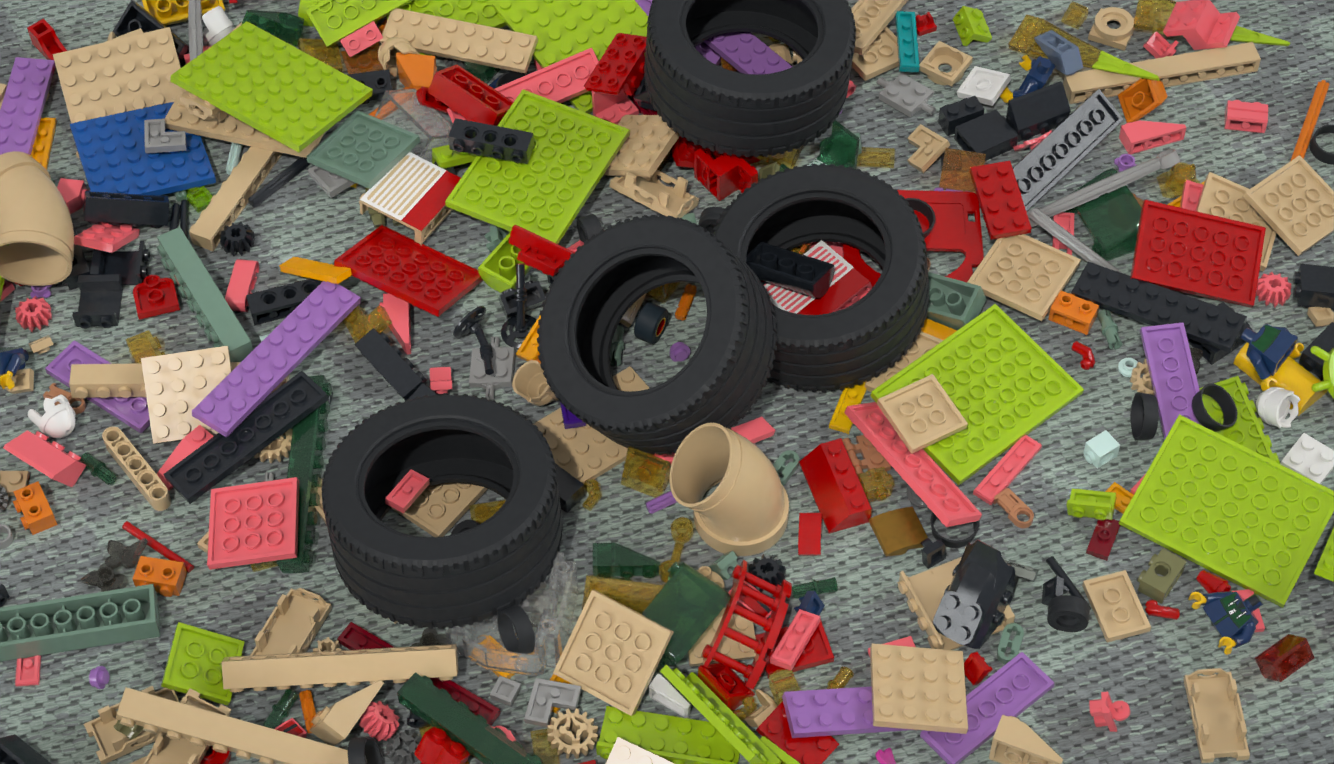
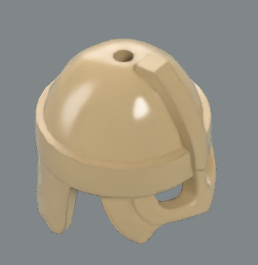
(388, 50)
(532, 384)

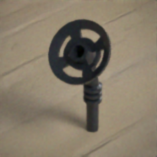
(472, 324)
(521, 325)

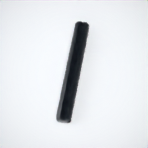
(278, 181)

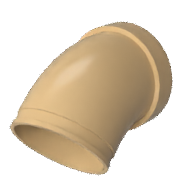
(33, 224)
(749, 504)

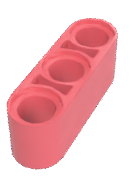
(241, 284)

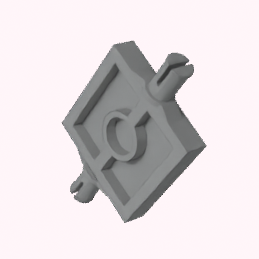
(906, 95)
(503, 367)

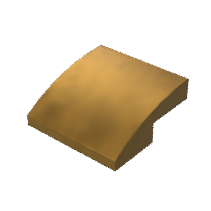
(898, 531)

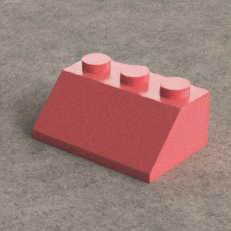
(47, 457)

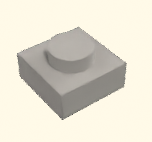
(505, 691)

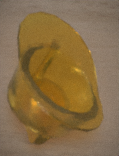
(1172, 181)

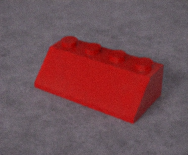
(469, 96)
(835, 486)

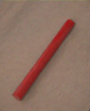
(157, 546)

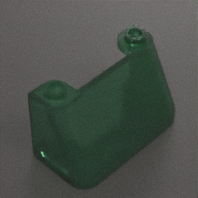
(1111, 219)
(686, 607)

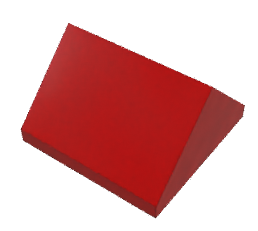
(725, 684)

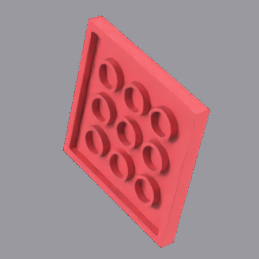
(253, 523)

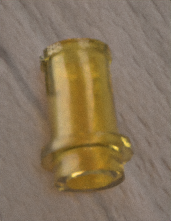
(840, 679)

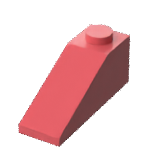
(1147, 135)
(400, 316)
(187, 445)

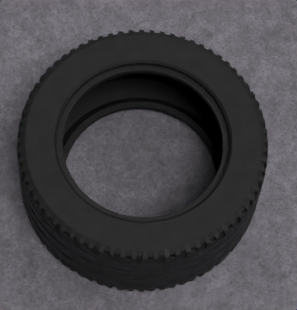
(742, 110)
(849, 209)
(599, 289)
(456, 575)

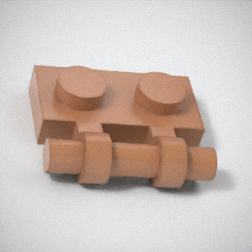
(870, 455)

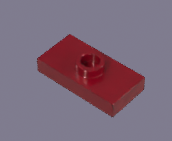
(1103, 538)

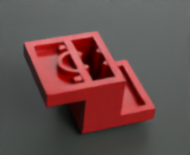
(723, 174)

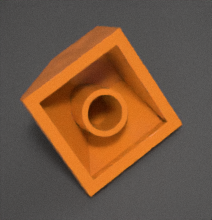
(416, 70)
(1141, 98)

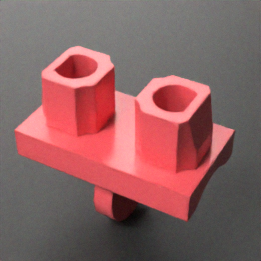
(1106, 711)

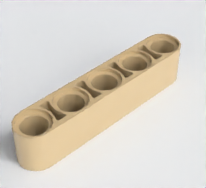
(119, 445)

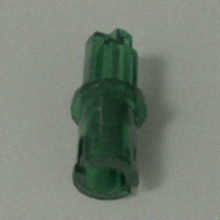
(98, 469)
(819, 587)
(280, 709)

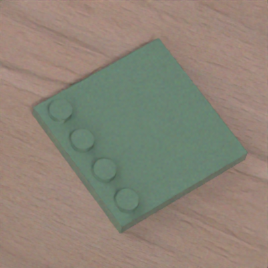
(363, 149)

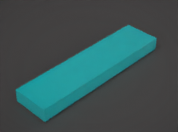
(907, 41)

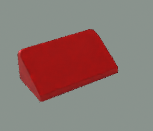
(428, 100)

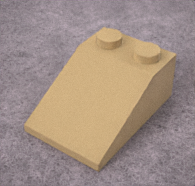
(337, 721)
(1019, 744)

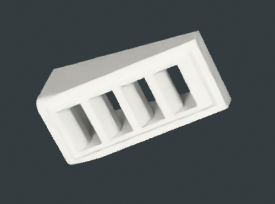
(667, 695)

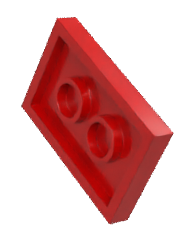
(814, 654)
(803, 749)

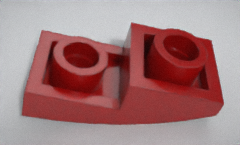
(809, 534)

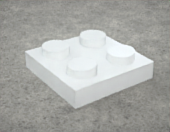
(984, 84)
(1310, 459)

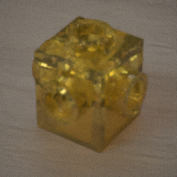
(876, 484)

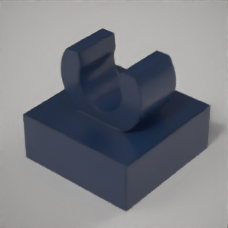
(810, 603)

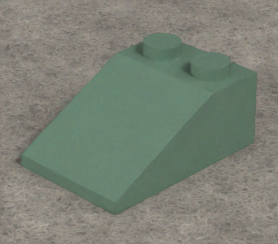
(953, 301)

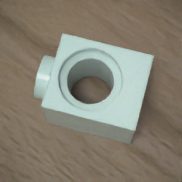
(1101, 449)

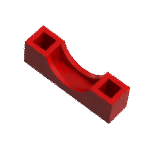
(45, 39)

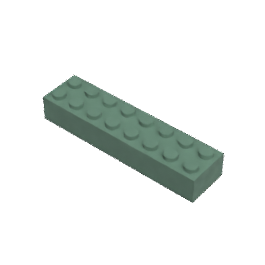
(202, 295)
(79, 622)

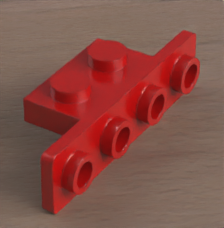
(538, 251)

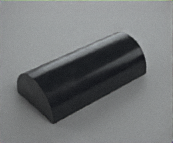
(137, 17)
(791, 269)

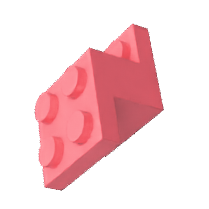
(1201, 24)

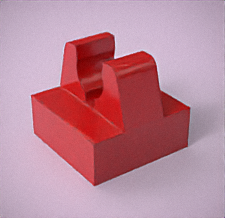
(925, 24)
(976, 668)

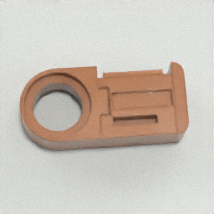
(55, 391)
(1014, 506)

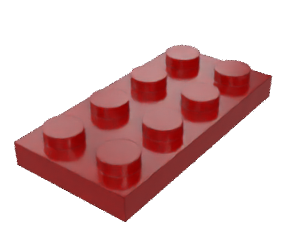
(1000, 200)

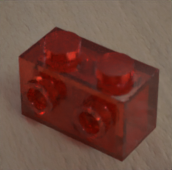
(1284, 657)

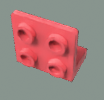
(612, 106)

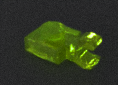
(198, 198)

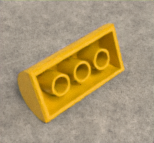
(176, 11)
(1289, 376)

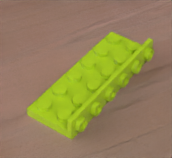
(343, 17)
(1248, 428)
(721, 717)
(667, 736)

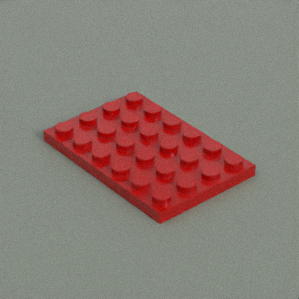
(1198, 253)
(409, 270)

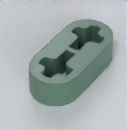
(787, 471)
(1005, 642)

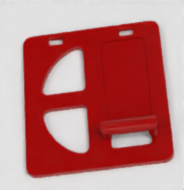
(950, 232)

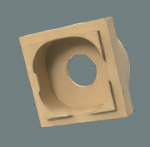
(1117, 37)
(948, 55)

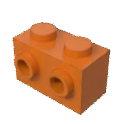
(1073, 312)
(34, 507)
(164, 574)

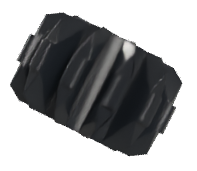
(237, 238)
(774, 570)

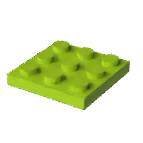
(197, 662)

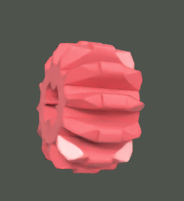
(1273, 289)
(33, 313)
(379, 721)

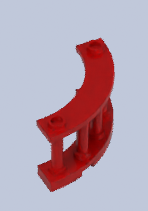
(771, 625)

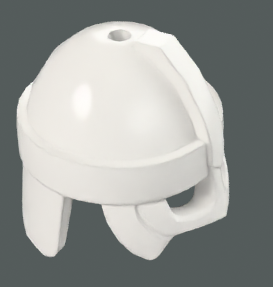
(217, 26)
(1274, 406)
(57, 420)

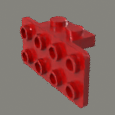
(620, 66)

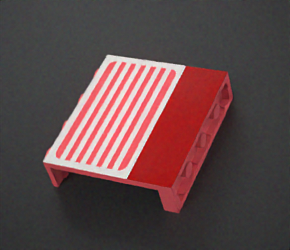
(845, 289)

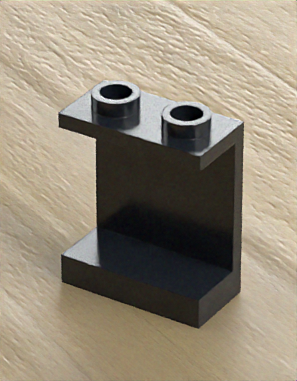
(129, 264)
(99, 301)

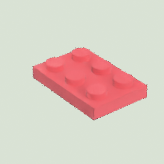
(107, 236)

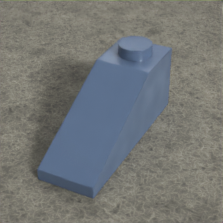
(1060, 52)

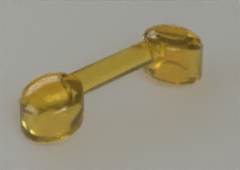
(681, 533)

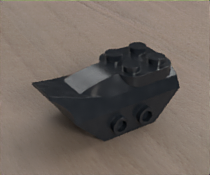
(976, 596)

